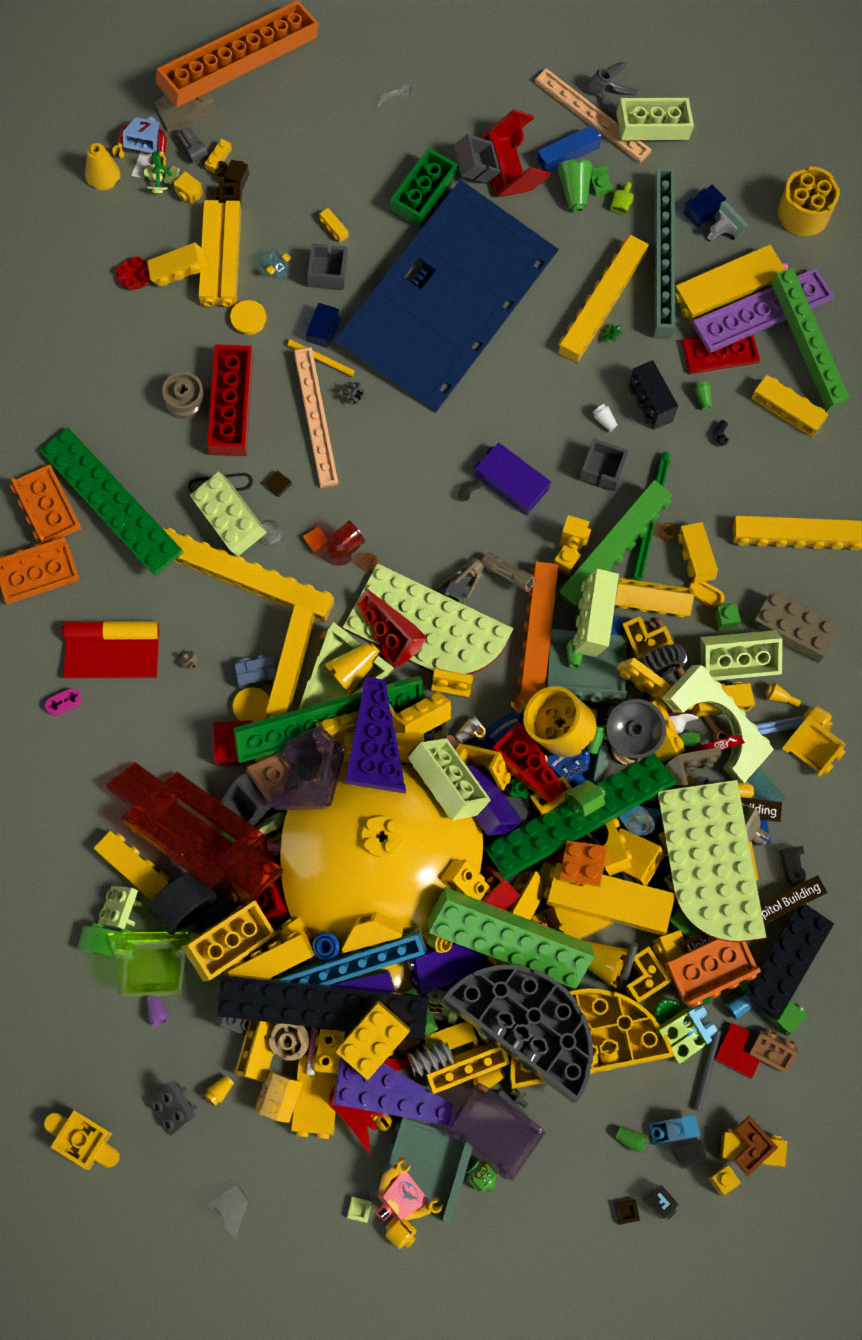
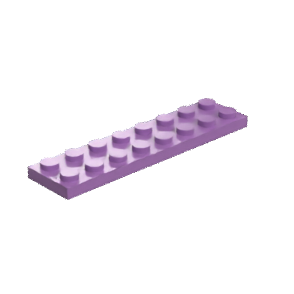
(755, 313)

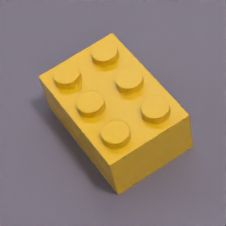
(373, 1040)

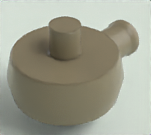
(189, 660)

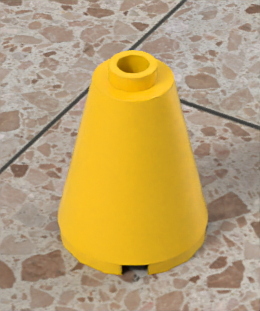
(100, 168)
(353, 666)
(608, 962)

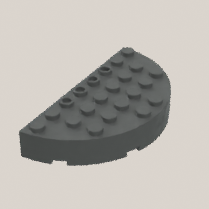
(530, 1021)

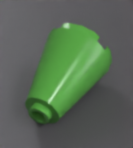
(575, 182)

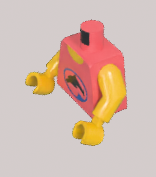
(402, 1195)

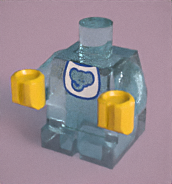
(275, 264)

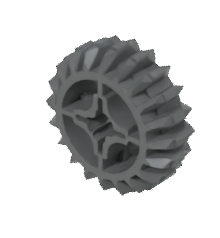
(665, 659)

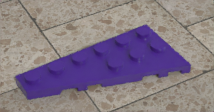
(374, 749)
(389, 1094)

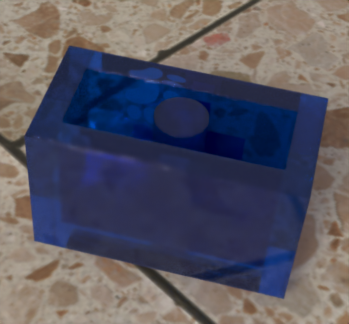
(704, 205)
(323, 325)

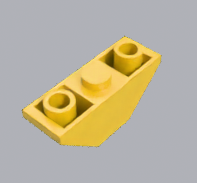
(371, 931)

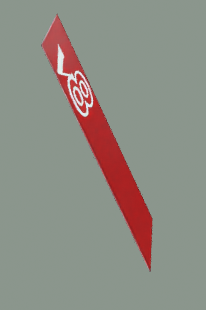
(722, 743)

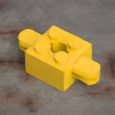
(81, 1140)

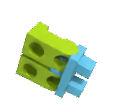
(687, 1032)

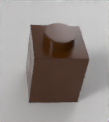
(237, 896)

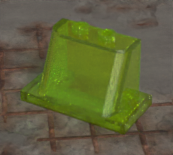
(149, 962)

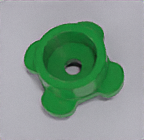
(516, 793)

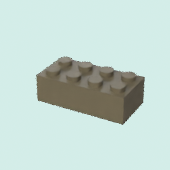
(797, 625)

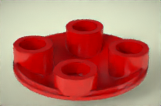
(133, 273)

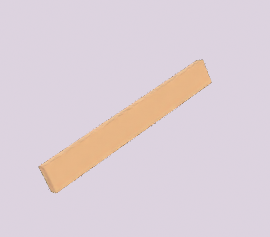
(590, 114)
(316, 417)

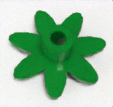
(612, 333)

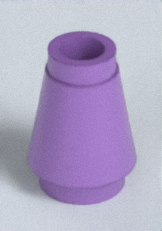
(156, 1011)

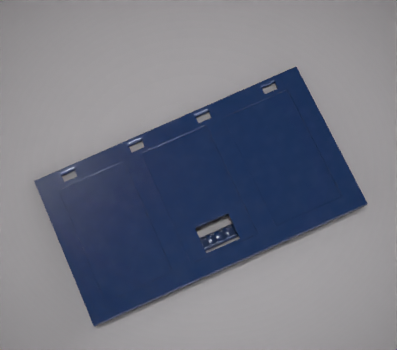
(429, 332)

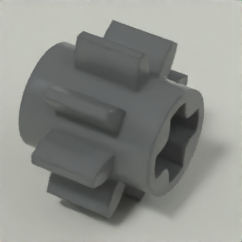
(353, 393)

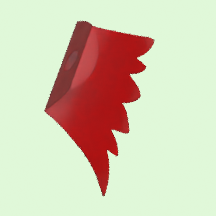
(359, 1119)

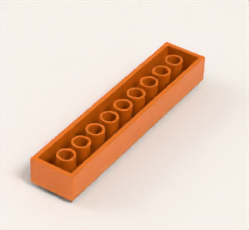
(236, 53)

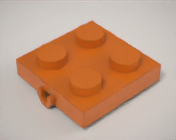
(583, 863)

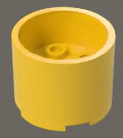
(808, 201)
(559, 721)

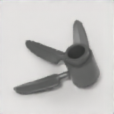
(602, 78)

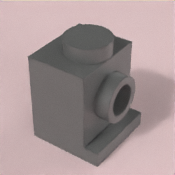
(458, 590)

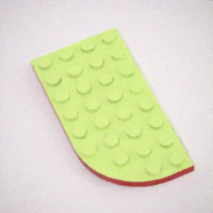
(456, 634)
(712, 861)

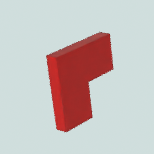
(731, 1052)

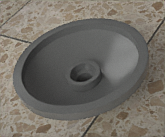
(651, 726)

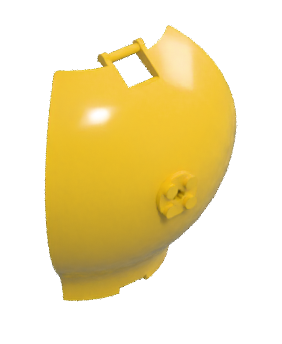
(342, 870)

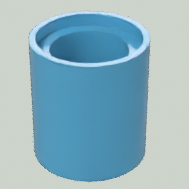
(738, 1006)

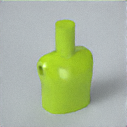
(622, 200)

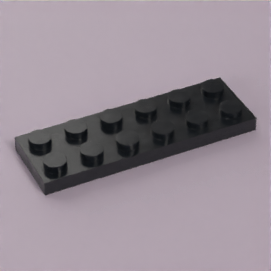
(788, 961)

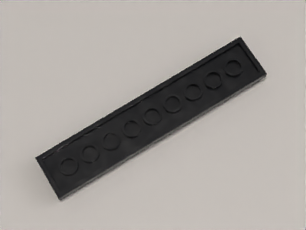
(314, 1004)

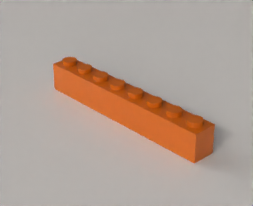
(538, 631)

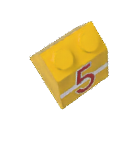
(278, 1096)

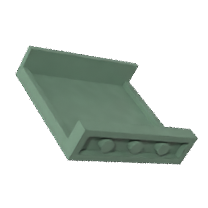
(597, 676)
(435, 1164)

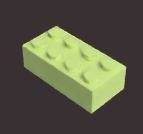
(655, 119)
(228, 513)
(596, 613)
(742, 655)
(449, 779)

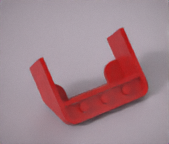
(506, 137)

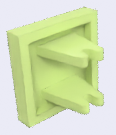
(118, 907)

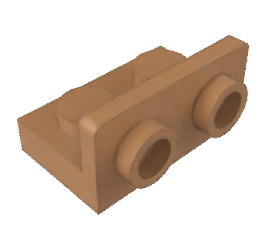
(774, 1050)

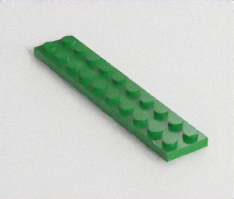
(111, 501)
(270, 734)
(552, 830)

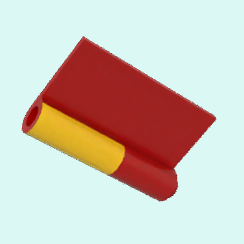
(111, 649)

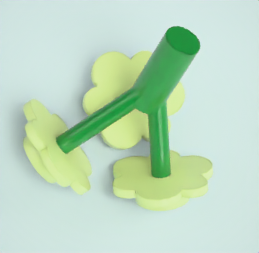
(156, 171)

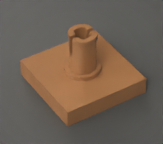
(270, 774)

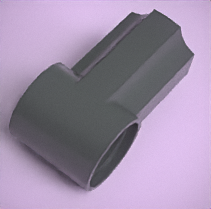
(194, 148)

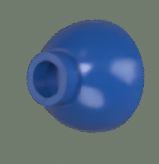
(326, 946)

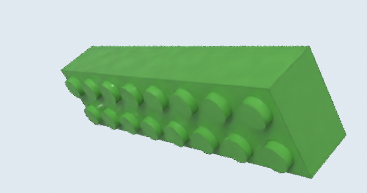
(509, 937)

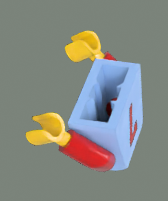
(142, 136)

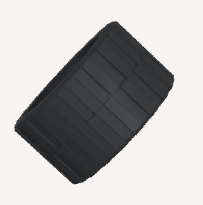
(181, 902)

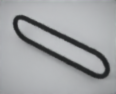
(229, 475)

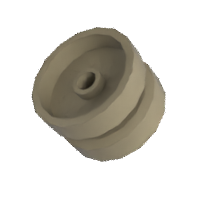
(183, 395)

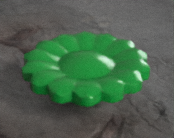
(666, 1010)

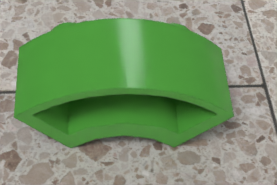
(585, 797)
(94, 940)

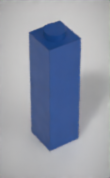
(569, 148)

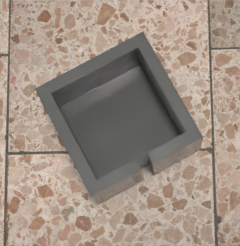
(476, 158)
(327, 271)
(604, 464)
(246, 800)

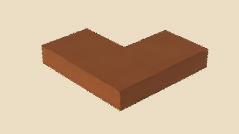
(758, 1146)

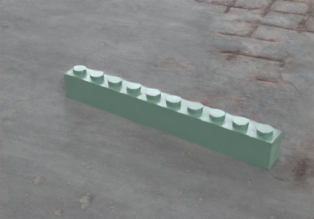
(664, 252)

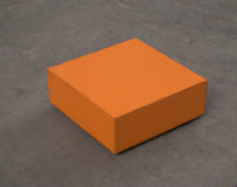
(315, 539)

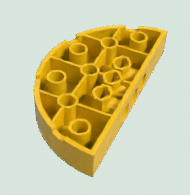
(619, 1033)

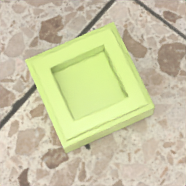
(359, 1209)

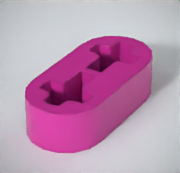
(61, 698)

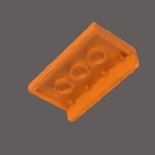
(45, 504)
(37, 570)
(711, 969)

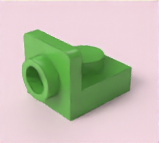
(600, 180)

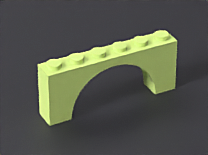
(698, 686)

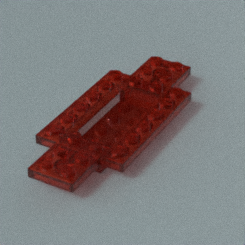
(186, 837)

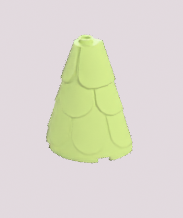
(323, 685)

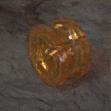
(672, 528)
(365, 557)

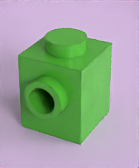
(727, 617)

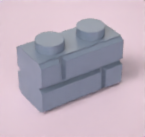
(256, 671)

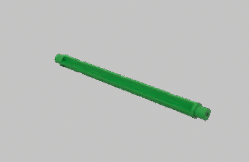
(646, 539)

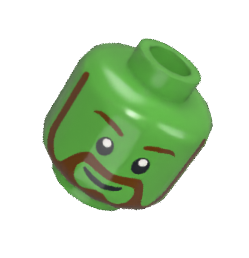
(481, 1176)

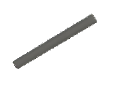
(707, 1071)

